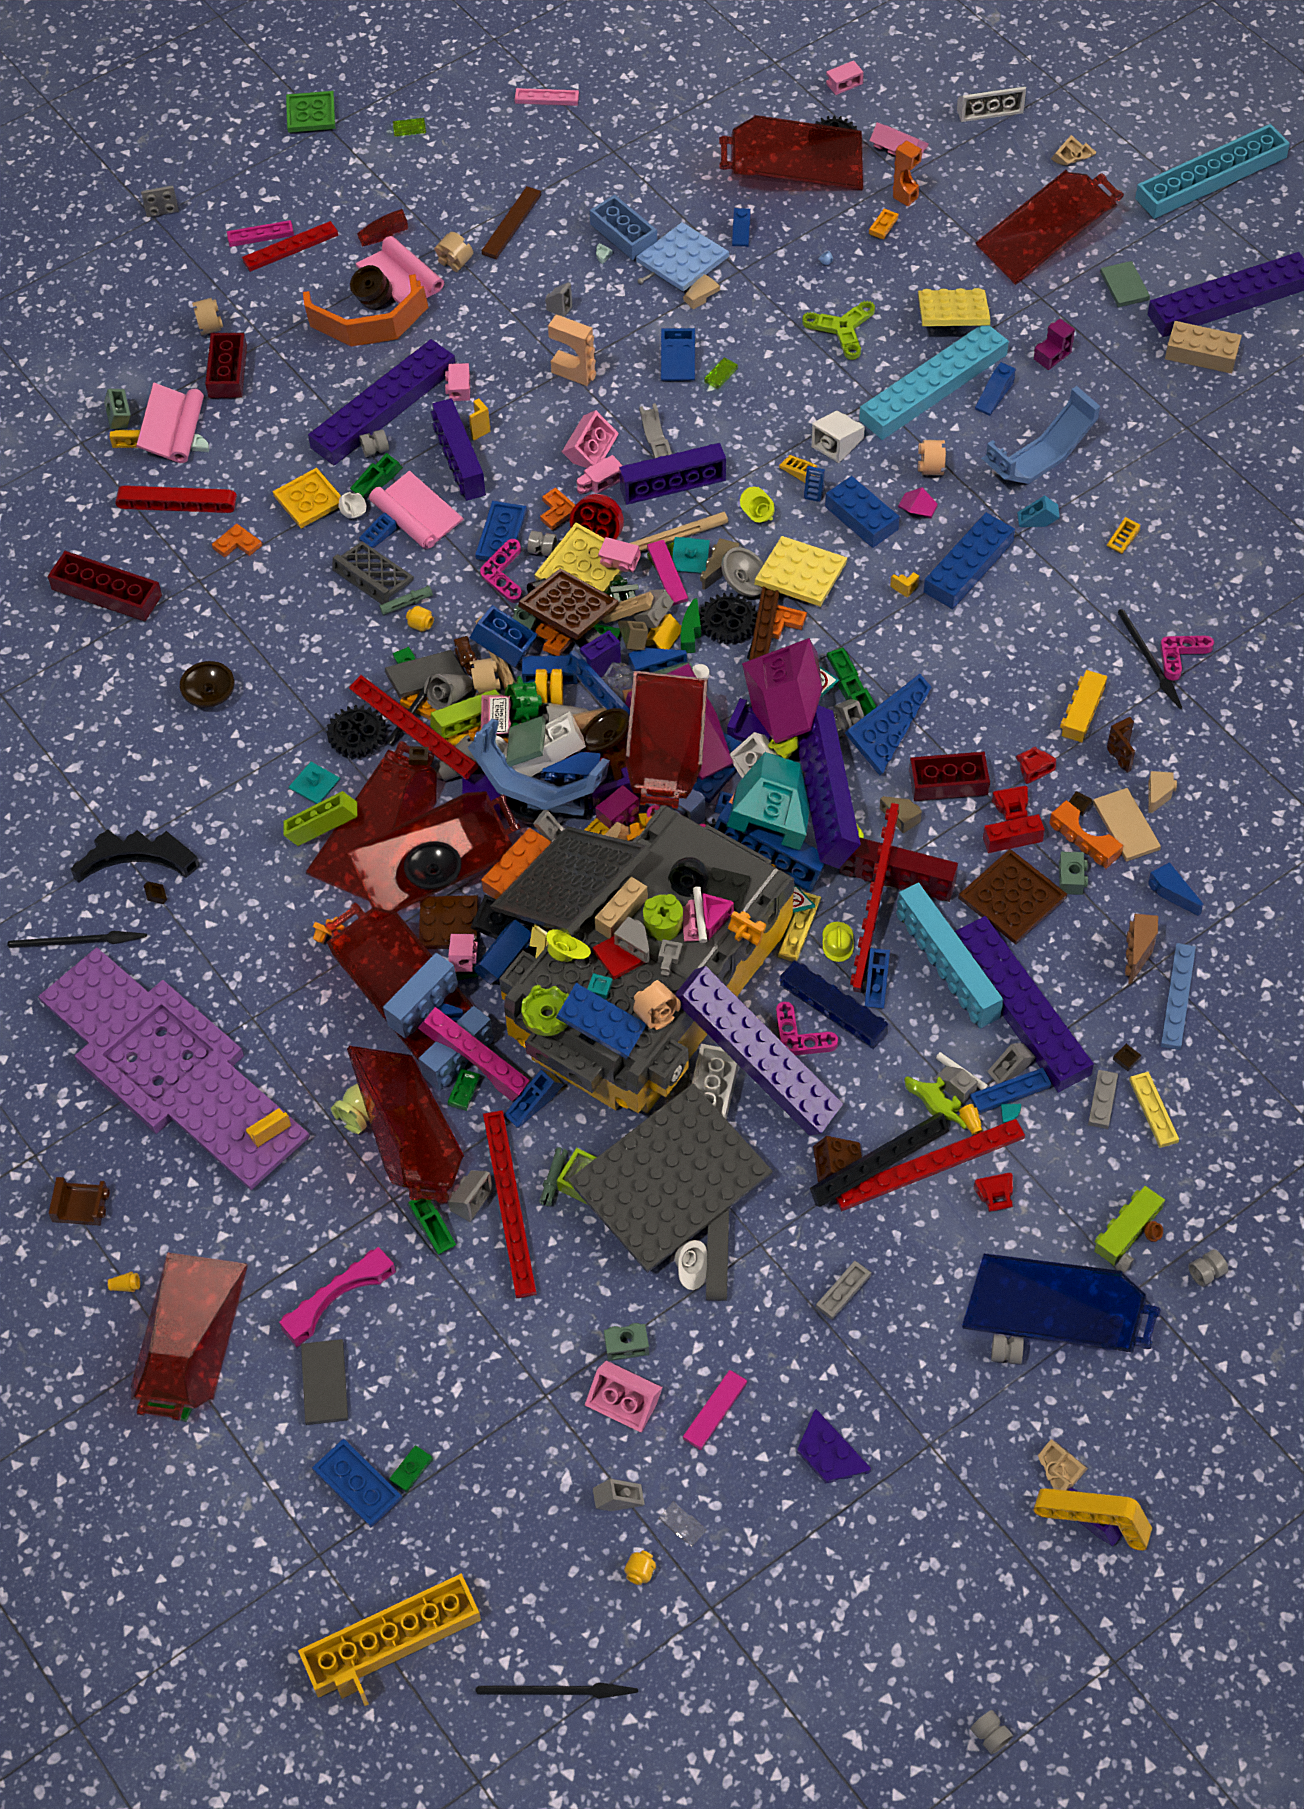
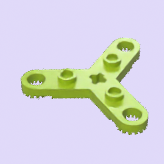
(846, 336)

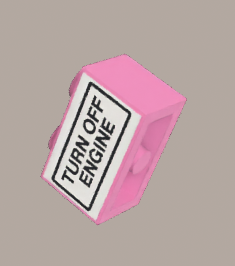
(497, 708)

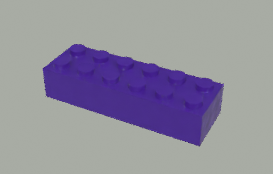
(458, 449)
(672, 473)

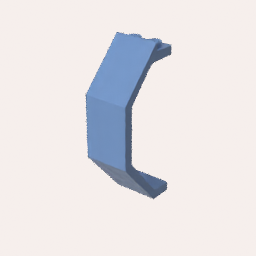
(1052, 446)
(524, 787)

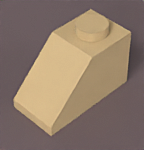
(1160, 789)

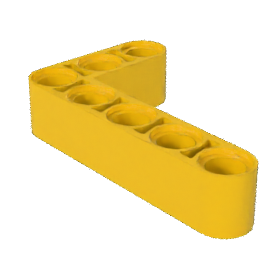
(1099, 1509)

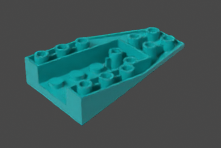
(773, 798)

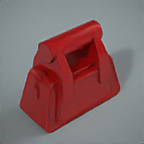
(1037, 765)
(1011, 800)
(995, 1188)

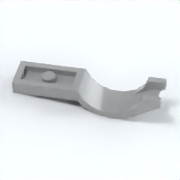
(653, 432)

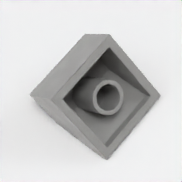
(471, 1194)

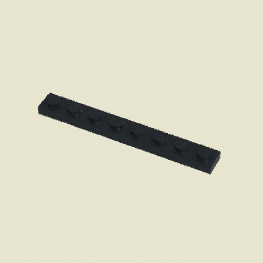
(879, 1159)

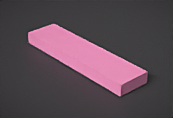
(546, 97)

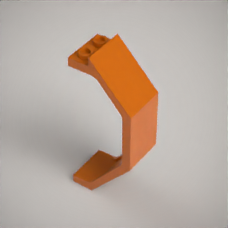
(369, 328)

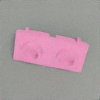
(690, 922)

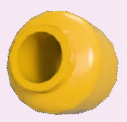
(419, 618)
(640, 1567)

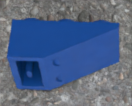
(677, 354)
(571, 768)

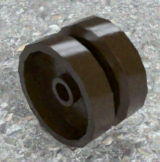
(371, 287)

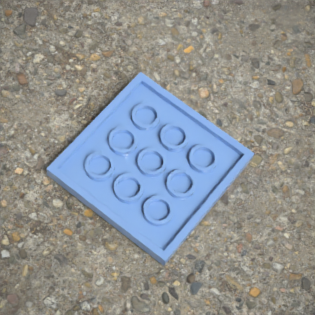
(682, 256)

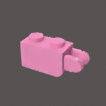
(600, 476)

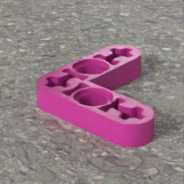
(497, 573)
(1175, 651)
(793, 1037)

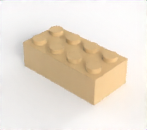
(1203, 347)

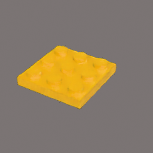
(308, 497)

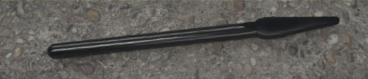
(1165, 684)
(112, 937)
(598, 1690)

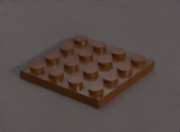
(568, 604)
(1012, 896)

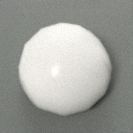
(352, 505)

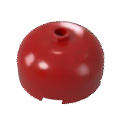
(600, 513)

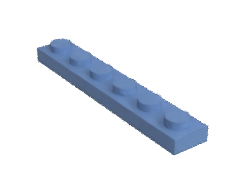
(1178, 996)

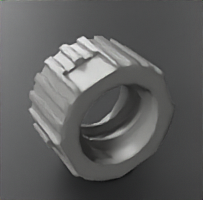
(1124, 1263)

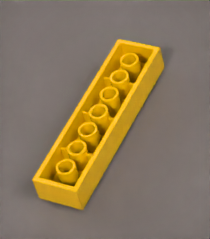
(391, 1634)

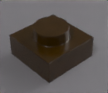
(418, 755)
(1081, 802)
(155, 892)
(1127, 1057)

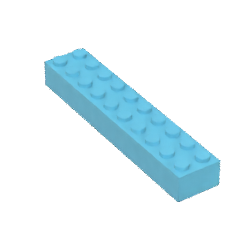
(1212, 171)
(933, 381)

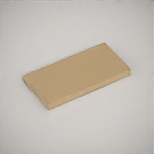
(1126, 824)

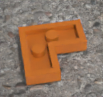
(560, 508)
(234, 538)
(788, 617)
(556, 639)

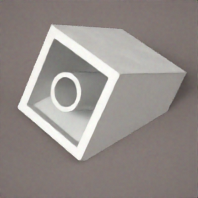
(836, 435)

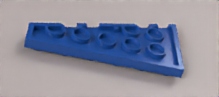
(885, 726)

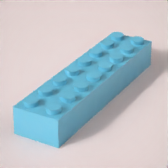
(949, 956)

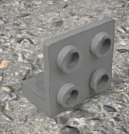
(160, 201)

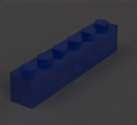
(834, 1004)

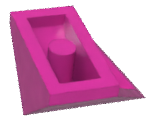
(918, 502)
(716, 913)

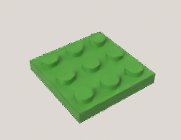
(310, 111)

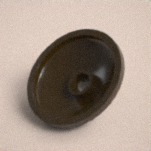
(207, 677)
(606, 730)

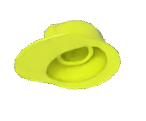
(757, 504)
(785, 748)
(838, 941)
(565, 947)

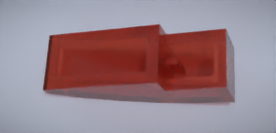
(383, 228)

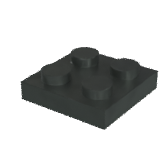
(728, 886)

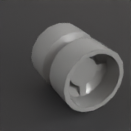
(373, 443)
(541, 543)
(1206, 1268)
(1007, 1349)
(989, 1729)

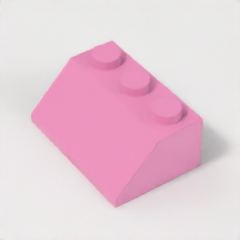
(891, 138)
(590, 440)
(623, 1396)

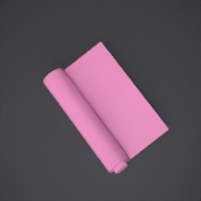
(398, 264)
(170, 422)
(416, 510)

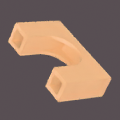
(580, 339)

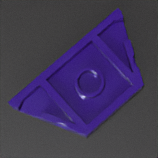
(829, 1452)

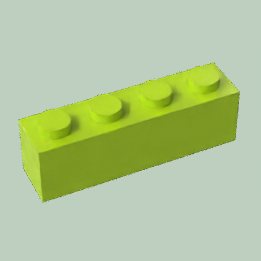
(458, 716)
(320, 818)
(1129, 1225)

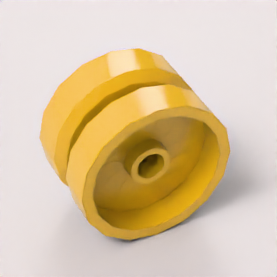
(550, 688)

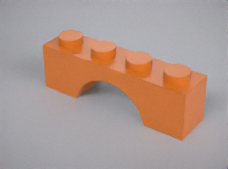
(905, 188)
(1101, 848)

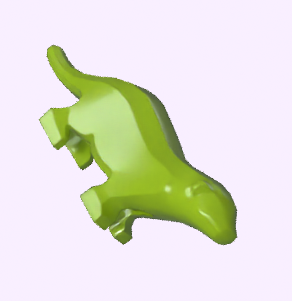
(934, 1099)

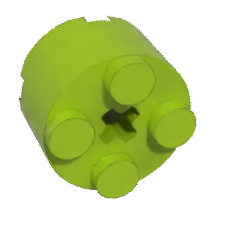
(663, 917)

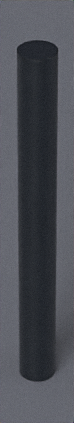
(413, 708)

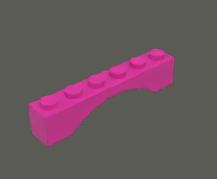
(499, 1072)
(370, 1270)

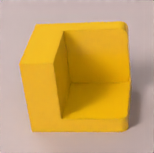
(905, 585)

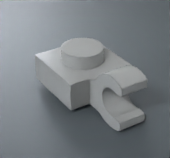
(669, 953)

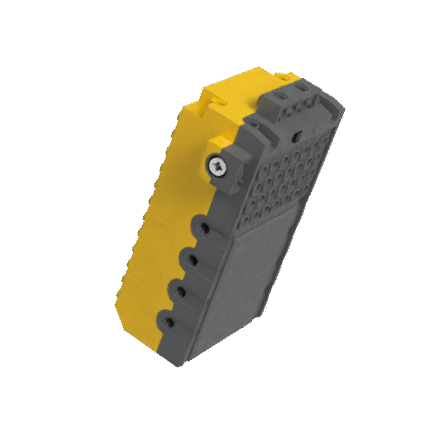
(660, 1054)

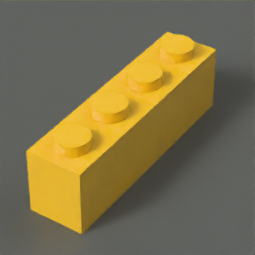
(1084, 705)

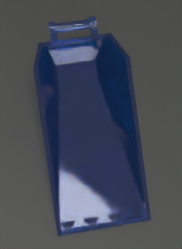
(1059, 1304)

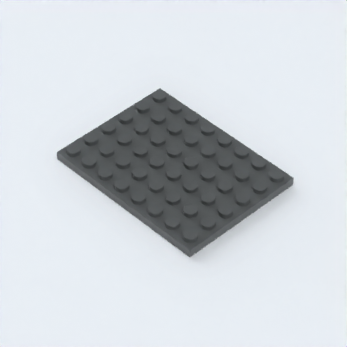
(570, 879)
(670, 1177)

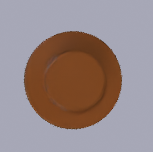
(1153, 1231)

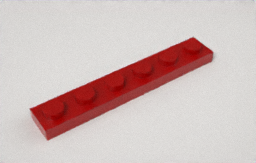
(290, 246)

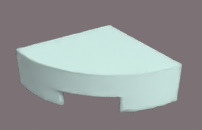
(603, 253)
(199, 444)

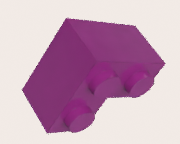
(1056, 346)
(619, 807)

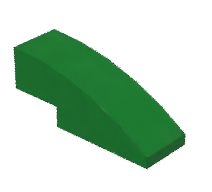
(376, 475)
(690, 627)
(853, 689)
(432, 1225)

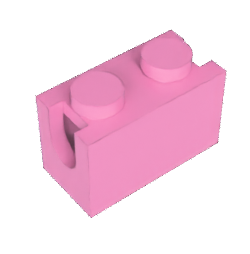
(844, 77)
(458, 382)
(619, 555)
(463, 952)

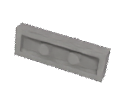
(1103, 1099)
(843, 1290)

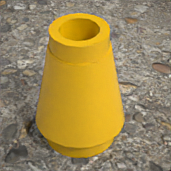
(970, 1116)
(126, 1282)

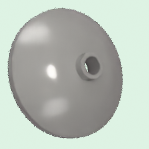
(740, 570)

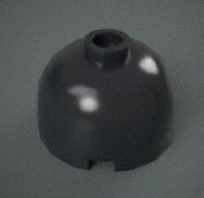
(687, 874)

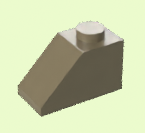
(908, 815)

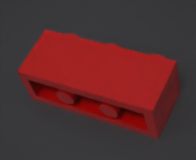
(1013, 833)

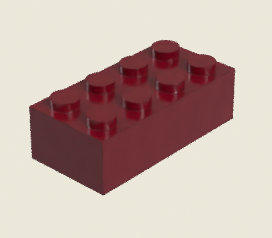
(226, 365)
(949, 776)

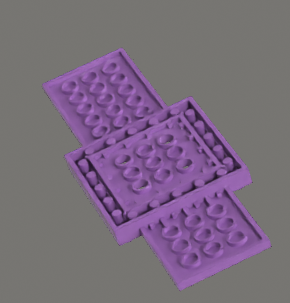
(198, 1094)

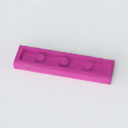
(260, 233)
(667, 571)
(715, 1409)

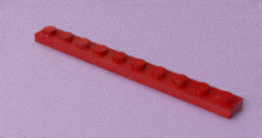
(413, 727)
(873, 905)
(932, 1164)
(509, 1204)

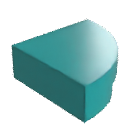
(1010, 1112)

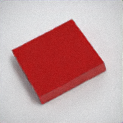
(615, 959)

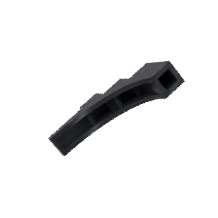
(136, 848)

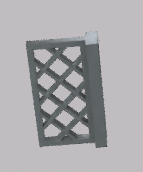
(362, 579)

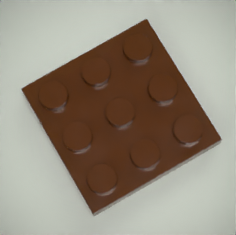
(446, 916)

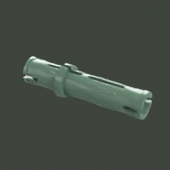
(412, 597)
(550, 1183)

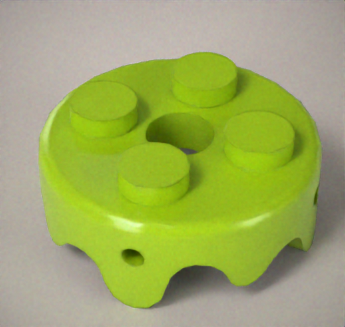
(538, 1001)

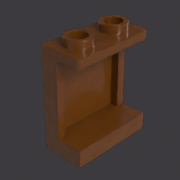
(78, 1202)

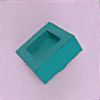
(600, 985)

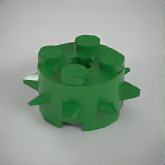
(523, 700)

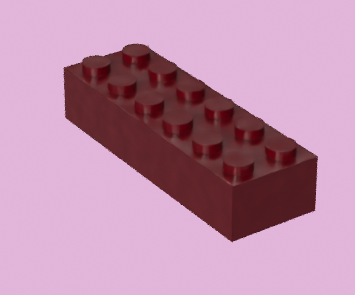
(105, 585)
(904, 869)

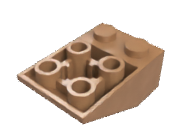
(1141, 942)

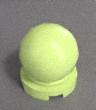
(351, 1110)

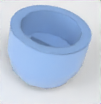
(826, 258)

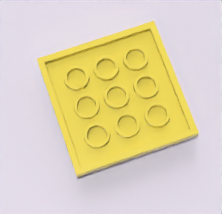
(953, 307)
(579, 556)
(801, 571)

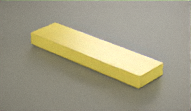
(798, 931)
(1154, 1109)

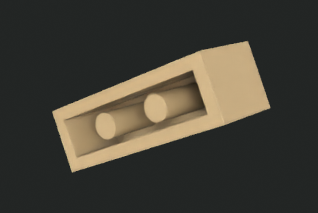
(623, 904)

